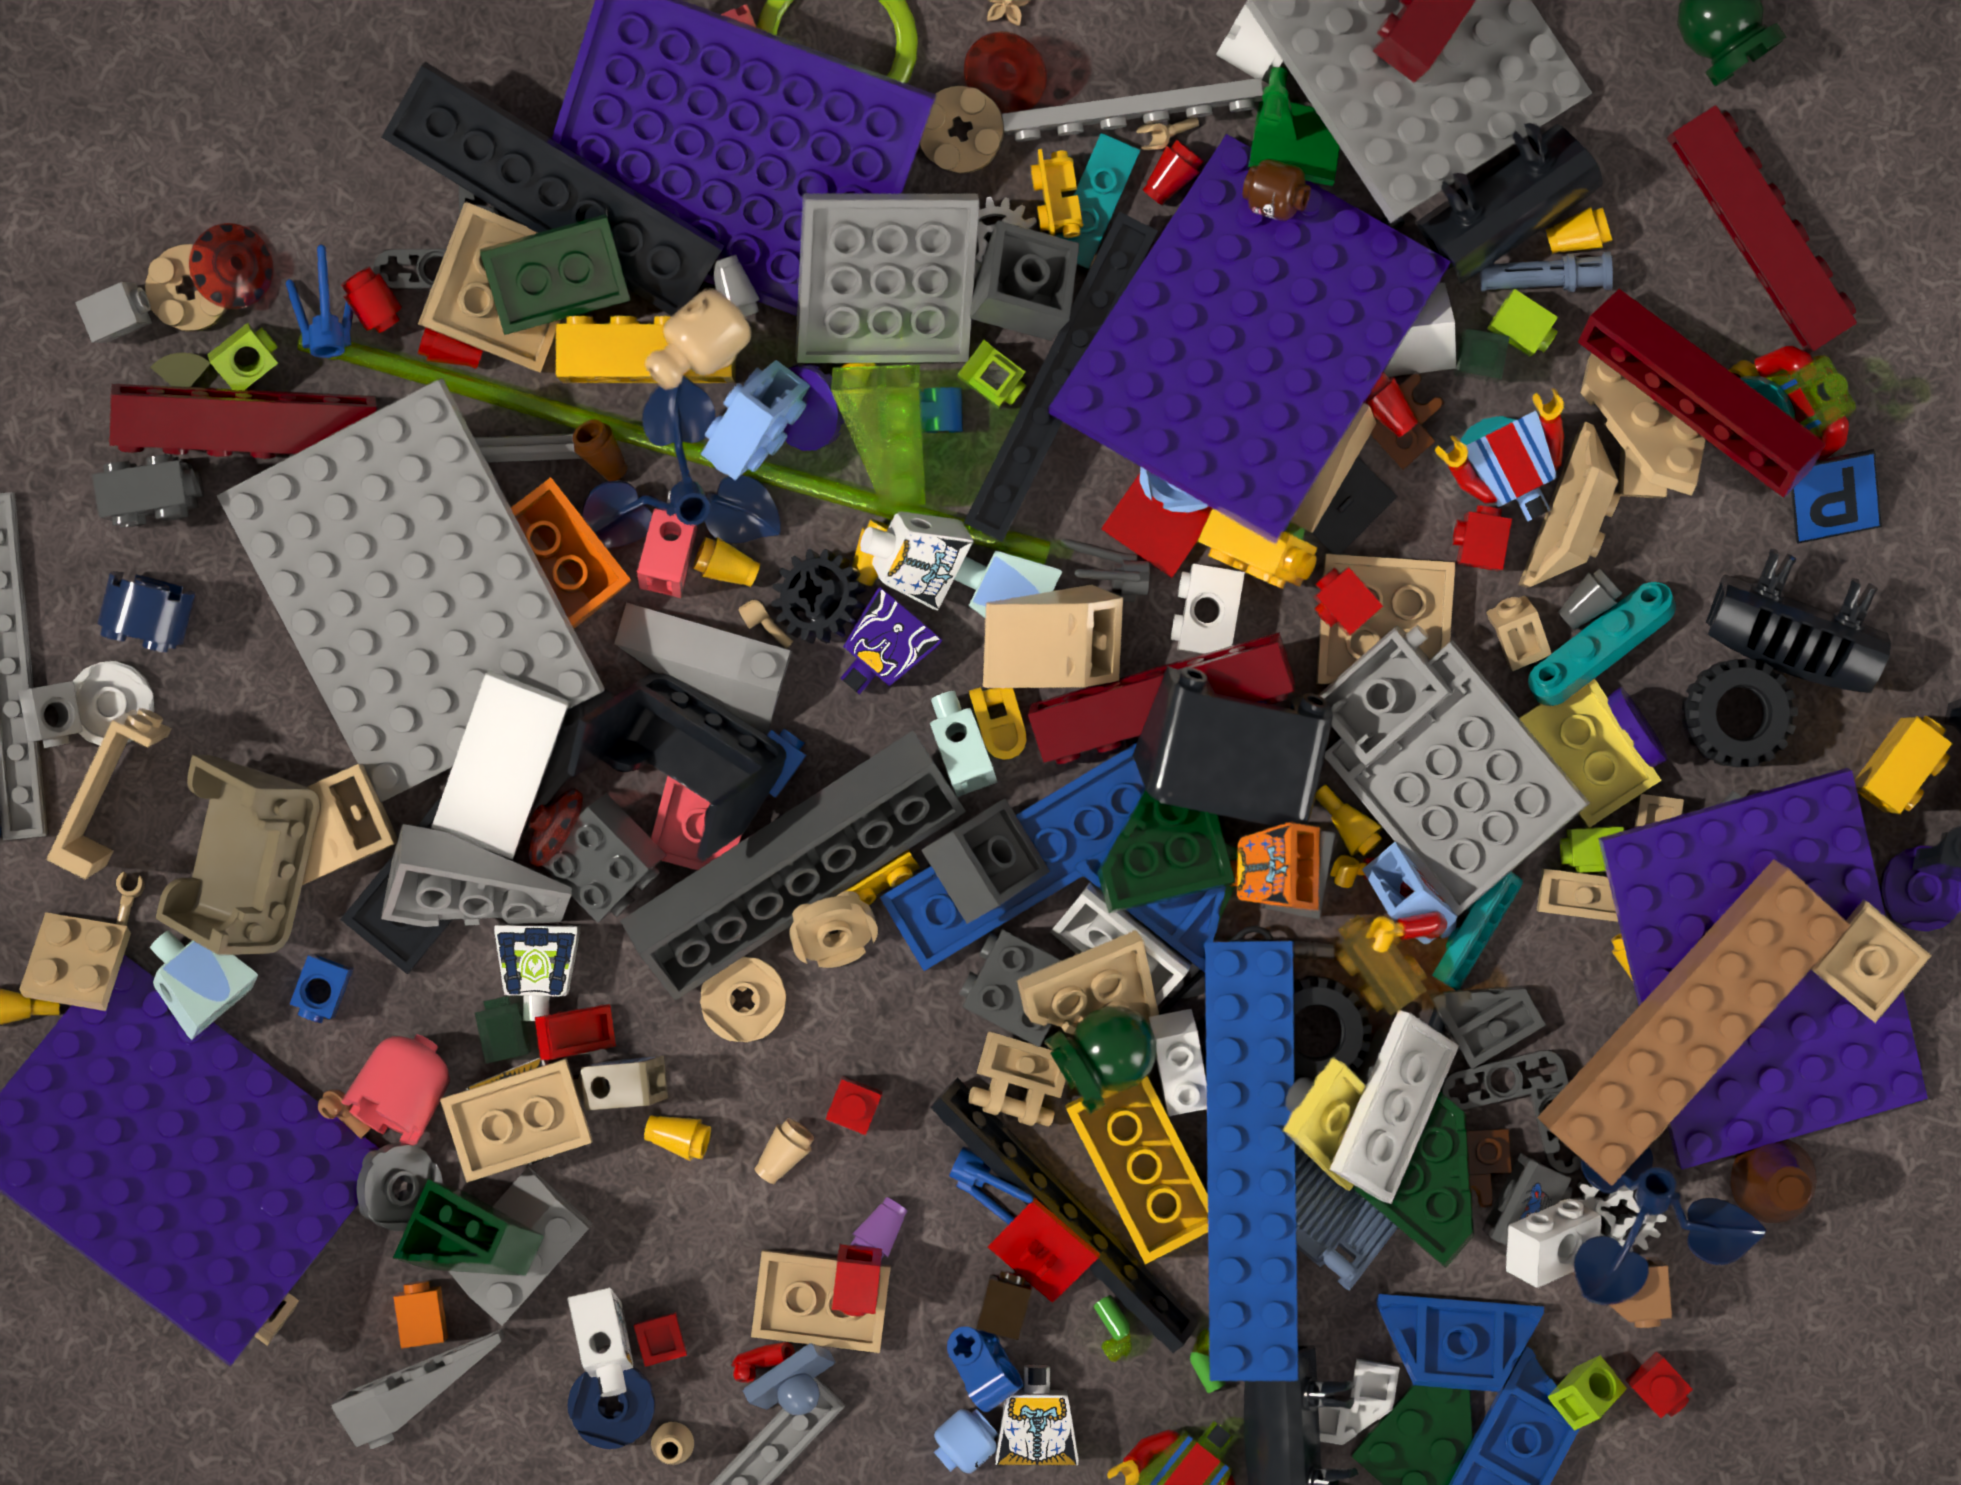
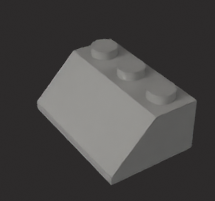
(546, 1212)

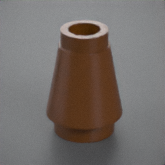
(599, 448)

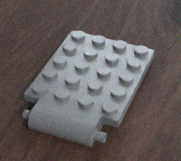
(1445, 765)

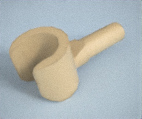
(1162, 133)
(755, 613)
(127, 897)

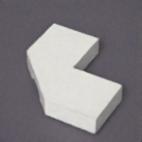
(1374, 1398)

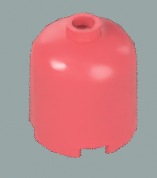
(399, 1087)

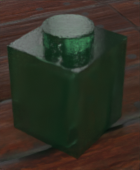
(1481, 355)
(502, 1029)

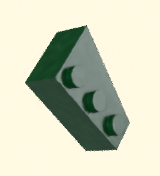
(465, 1235)

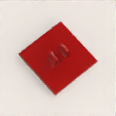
(1043, 1250)

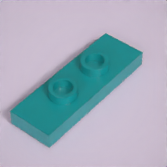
(1100, 192)
(1468, 942)

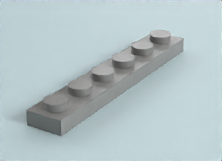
(1115, 111)

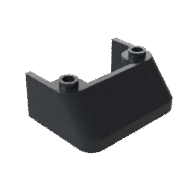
(689, 741)

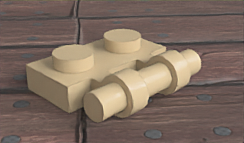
(1022, 1065)

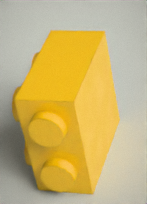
(1243, 549)
(1903, 763)

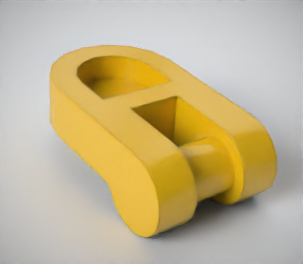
(1004, 735)

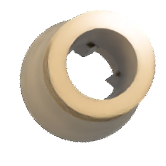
(784, 1150)
(675, 1433)

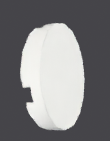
(118, 690)

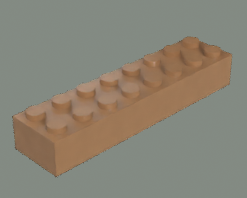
(1693, 1021)

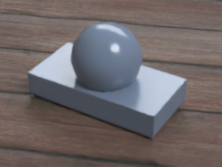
(792, 1381)

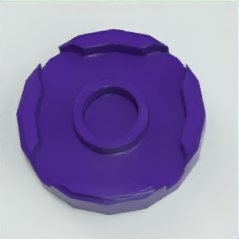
(821, 417)
(1637, 727)
(1909, 894)

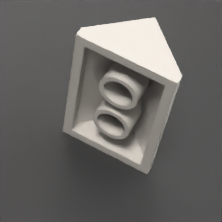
(1430, 341)
(1090, 925)

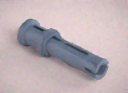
(1569, 272)

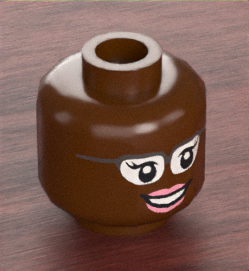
(1276, 189)

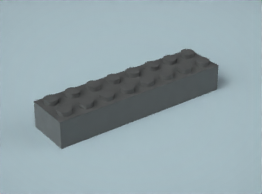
(790, 863)

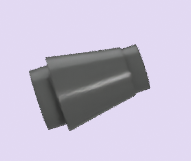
(1590, 598)

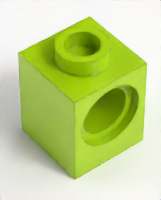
(1525, 323)
(240, 376)
(1587, 1392)

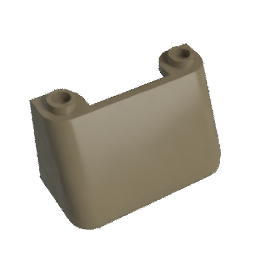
(246, 860)

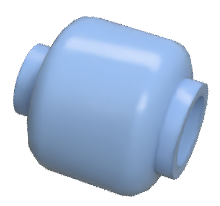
(965, 1441)

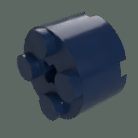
(145, 611)

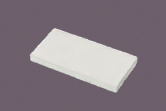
(500, 764)
(1394, 1107)

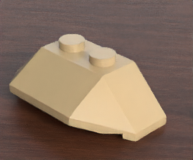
(1577, 511)

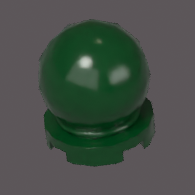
(1726, 33)
(1107, 1052)

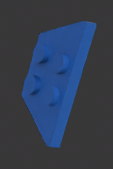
(1179, 921)
(1458, 1340)
(1521, 1433)

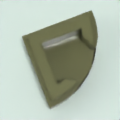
(181, 369)

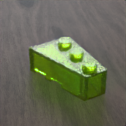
(887, 428)

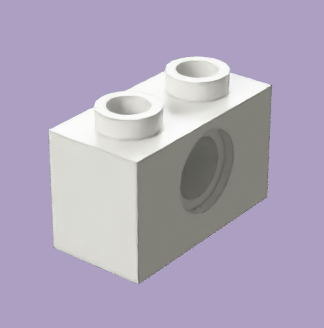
(1225, 590)
(1179, 1062)
(1547, 1241)

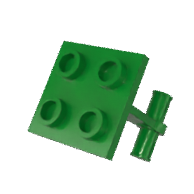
(1292, 133)

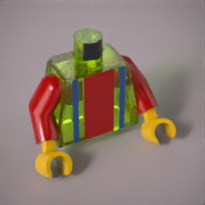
(1814, 388)
(1178, 1459)

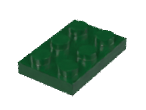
(554, 274)

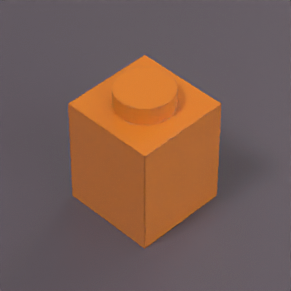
(420, 1315)

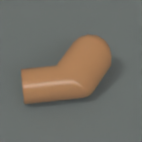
(331, 1106)

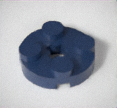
(624, 1425)

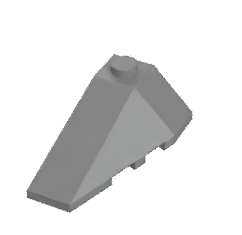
(720, 665)
(449, 878)
(387, 1403)

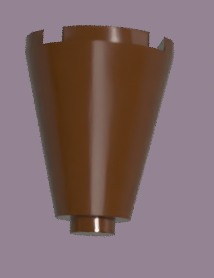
(1773, 1181)

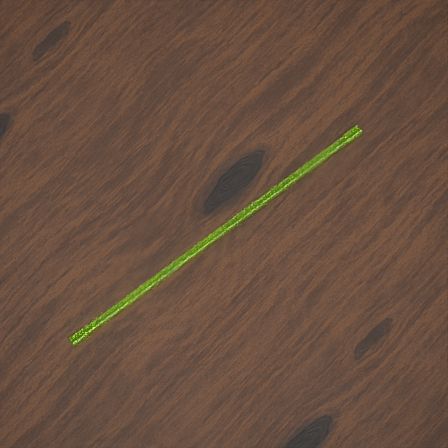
(1014, 543)

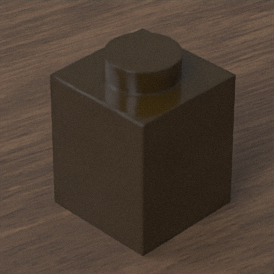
(1004, 1305)

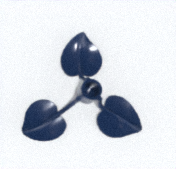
(737, 513)
(1717, 1233)

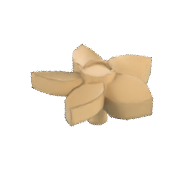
(1006, 7)

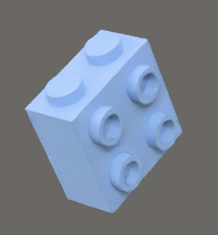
(755, 420)

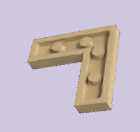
(1591, 894)

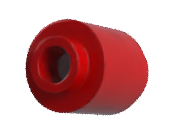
(371, 300)

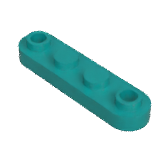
(1602, 643)

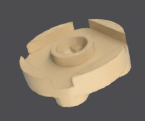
(982, 140)
(167, 303)
(842, 913)
(744, 1024)

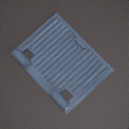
(1333, 1218)

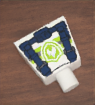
(536, 963)

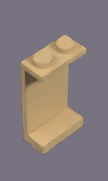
(73, 849)

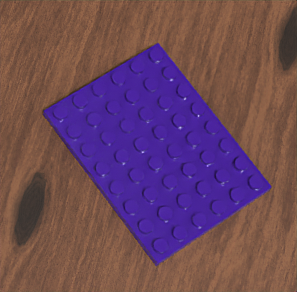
(734, 127)
(1248, 344)
(1816, 1052)
(176, 1162)

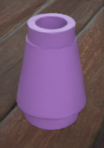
(881, 1227)

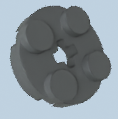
(381, 1171)

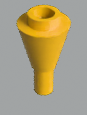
(1354, 827)
(17, 1007)

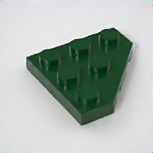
(1164, 856)
(1435, 1191)
(1419, 1438)

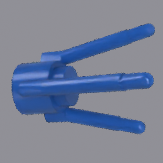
(325, 335)
(973, 1170)

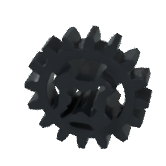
(804, 586)

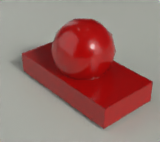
(575, 1031)

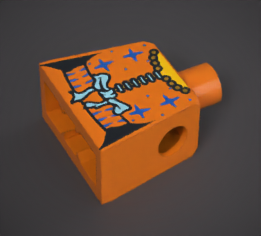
(1279, 867)

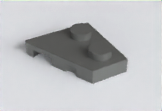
(1487, 1019)

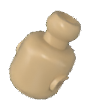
(700, 338)

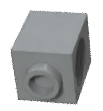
(114, 312)
(33, 705)

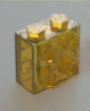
(1387, 976)

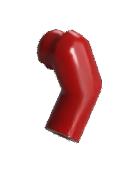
(761, 1357)

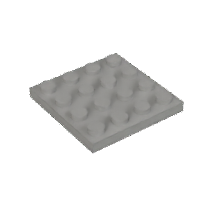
(886, 278)

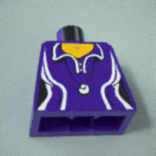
(886, 643)

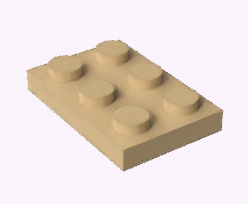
(516, 1120)
(797, 1303)

